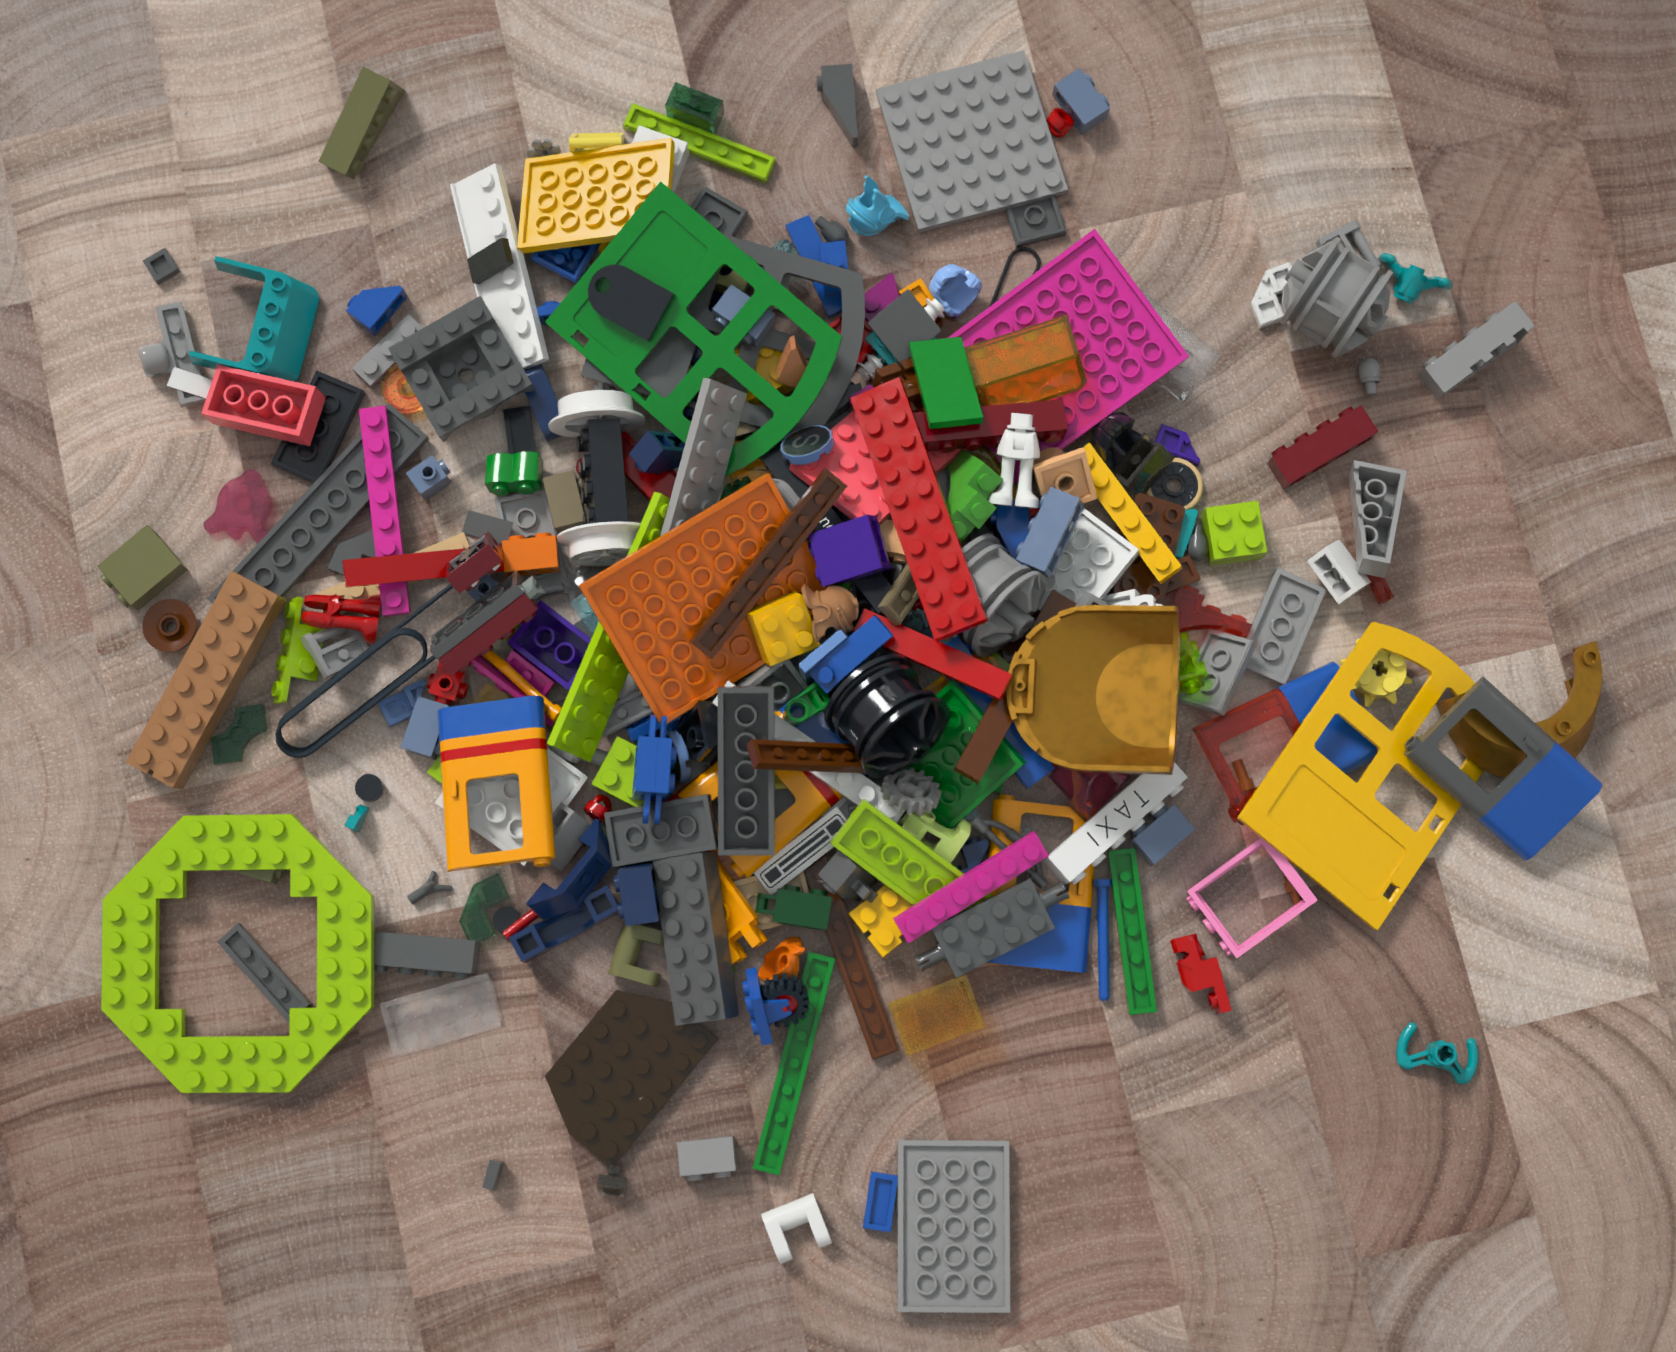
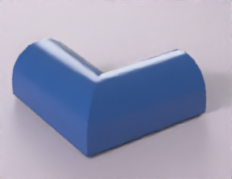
(566, 262)

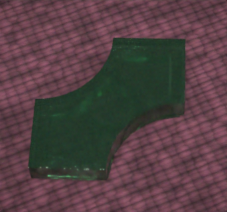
(247, 724)

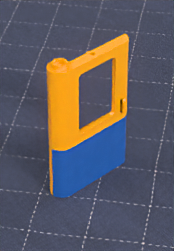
(1068, 943)

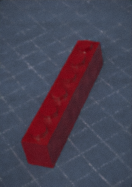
(1048, 421)

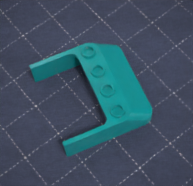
(280, 325)

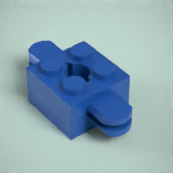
(652, 769)

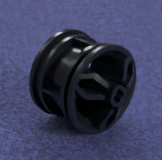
(886, 715)

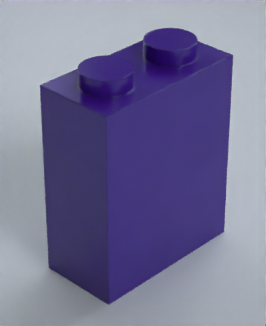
(848, 551)

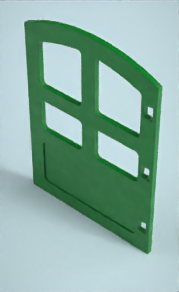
(682, 254)

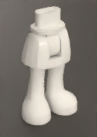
(1020, 444)

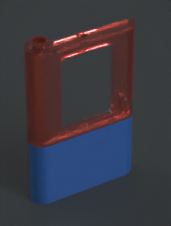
(1293, 700)

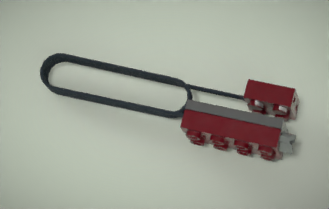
(455, 643)

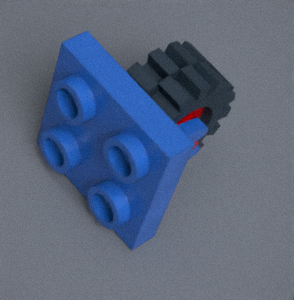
(776, 1002)

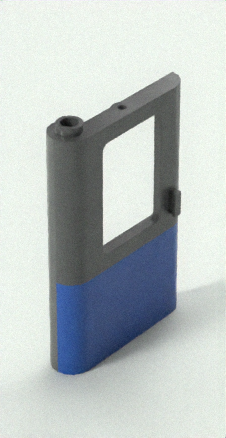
(1533, 798)

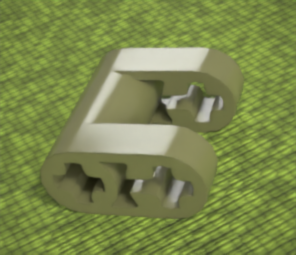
(627, 954)

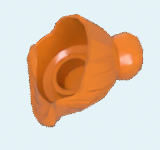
(782, 959)

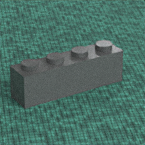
(426, 953)

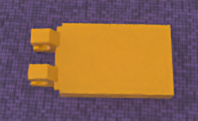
(739, 917)

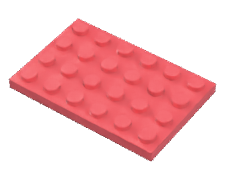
(853, 466)

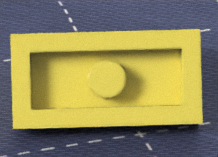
(589, 141)

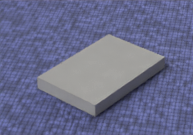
(1225, 662)

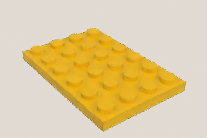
(589, 193)

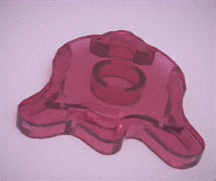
(241, 507)

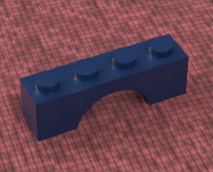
(561, 928)

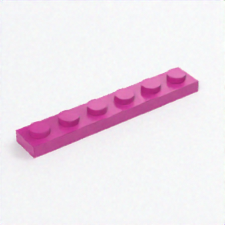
(970, 887)

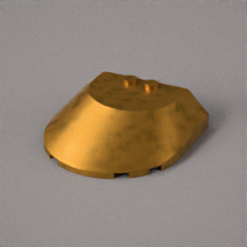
(1100, 688)

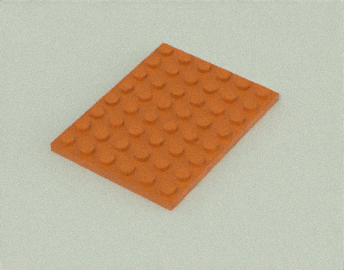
(671, 586)

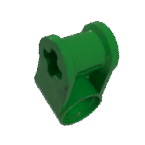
(811, 701)

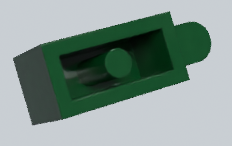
(797, 907)

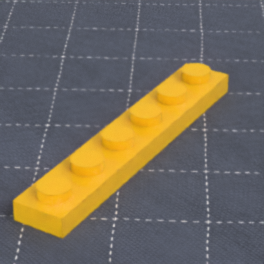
(1131, 519)

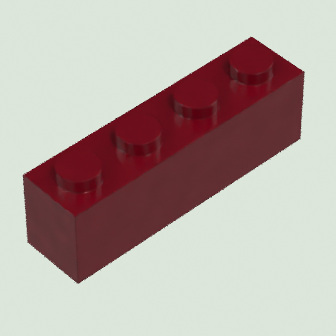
(1322, 447)

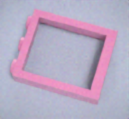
(1214, 924)

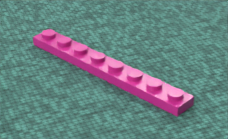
(383, 502)

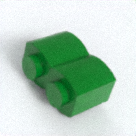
(514, 473)

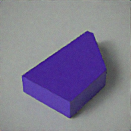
(1177, 444)

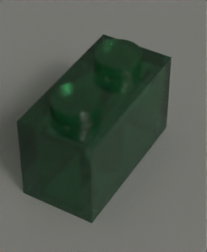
(695, 108)

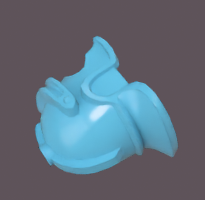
(873, 210)

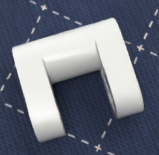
(791, 1216)

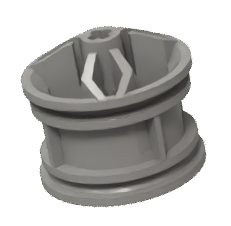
(1336, 297)
(1007, 593)

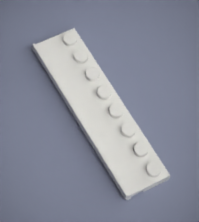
(484, 218)

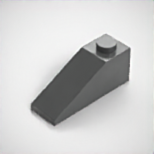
(839, 97)

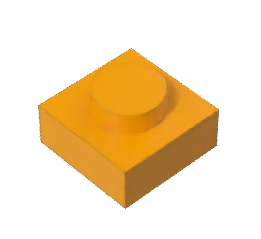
(919, 291)

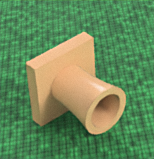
(1064, 472)

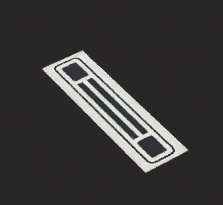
(800, 852)

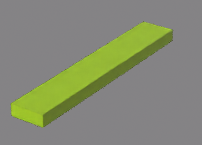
(704, 144)

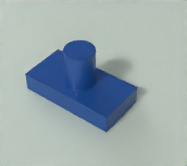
(833, 254)

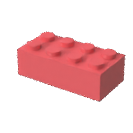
(263, 405)

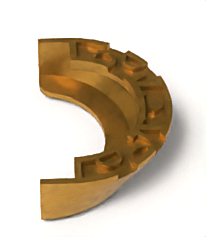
(1568, 727)

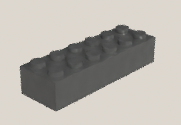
(745, 793)
(695, 938)

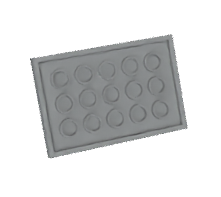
(953, 1226)

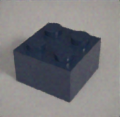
(638, 893)

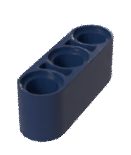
(542, 400)

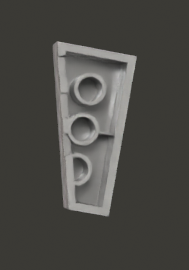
(1476, 351)
(1375, 506)

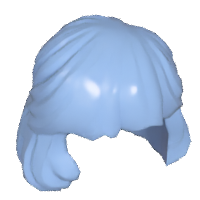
(955, 289)

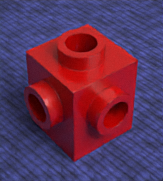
(456, 691)

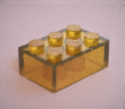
(936, 1015)

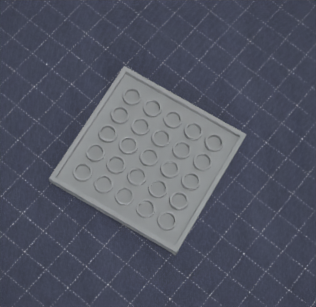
(971, 141)

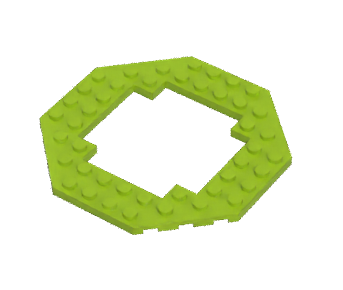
(133, 945)

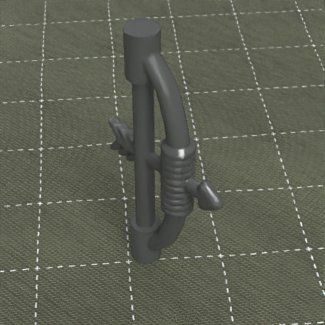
(982, 826)

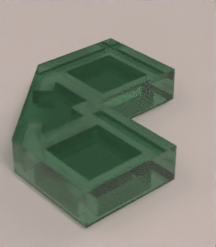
(482, 897)

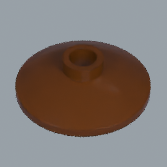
(159, 618)

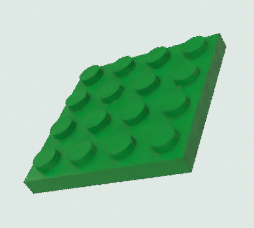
(958, 793)

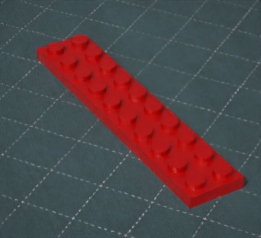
(919, 510)

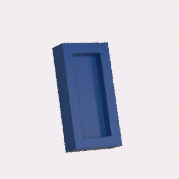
(880, 1201)

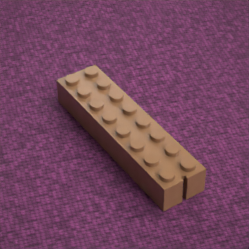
(206, 680)

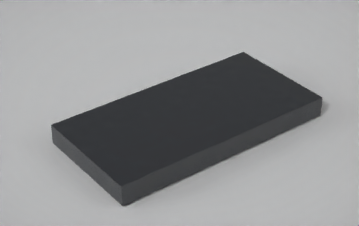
(334, 421)

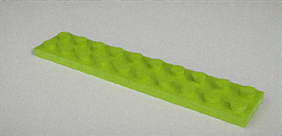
(601, 670)

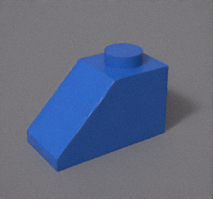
(375, 307)

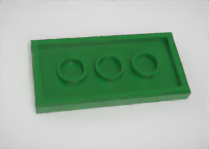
(945, 383)

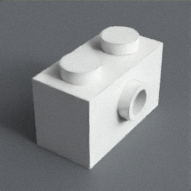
(1338, 571)

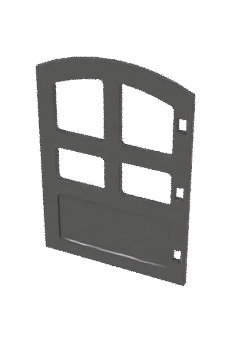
(674, 353)

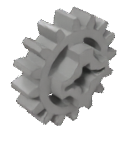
(911, 791)

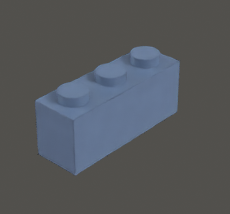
(1050, 531)

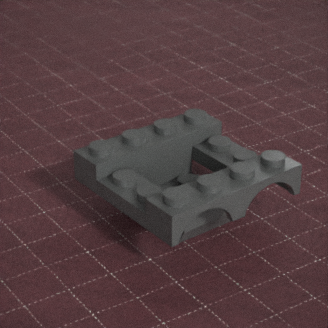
(451, 345)

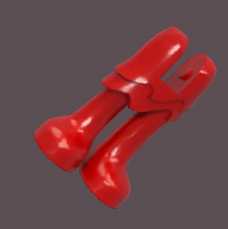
(332, 607)

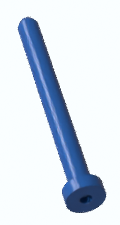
(1103, 937)

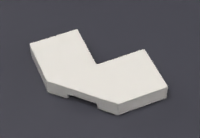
(1265, 302)

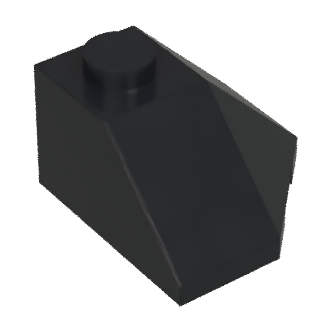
(700, 729)

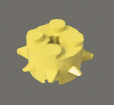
(1392, 676)

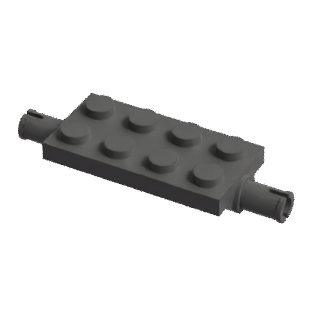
(992, 927)

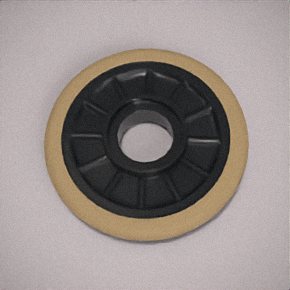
(1190, 482)

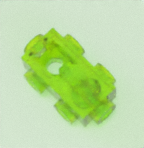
(1190, 671)

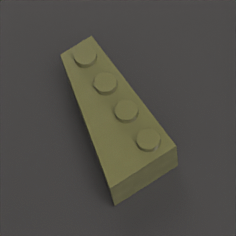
(360, 122)

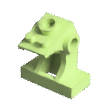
(950, 839)

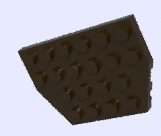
(624, 1071)

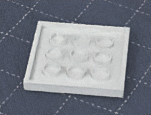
(1090, 560)
(496, 802)

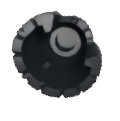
(1114, 438)

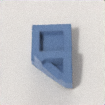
(401, 705)

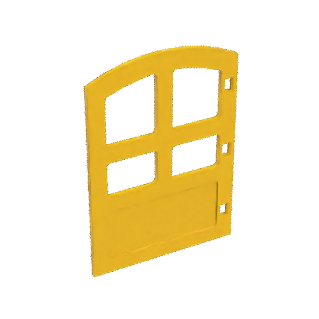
(1335, 824)

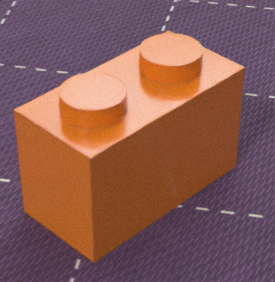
(531, 555)

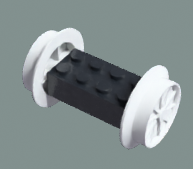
(597, 422)

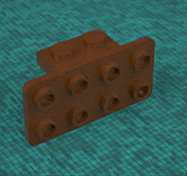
(1167, 521)

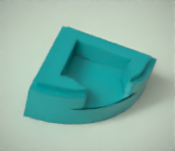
(356, 821)

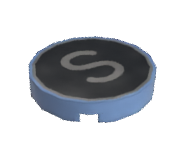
(807, 444)
(681, 773)

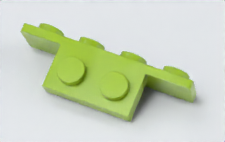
(294, 658)

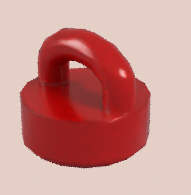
(1061, 120)
(595, 810)

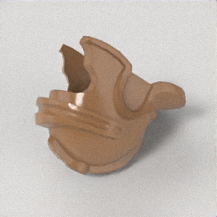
(831, 608)

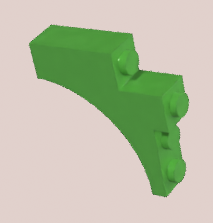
(969, 488)

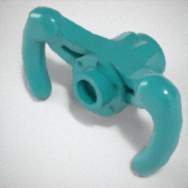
(1412, 281)
(1438, 1055)

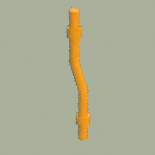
(552, 709)

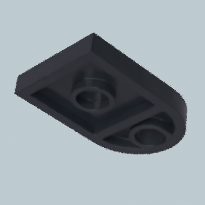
(631, 300)

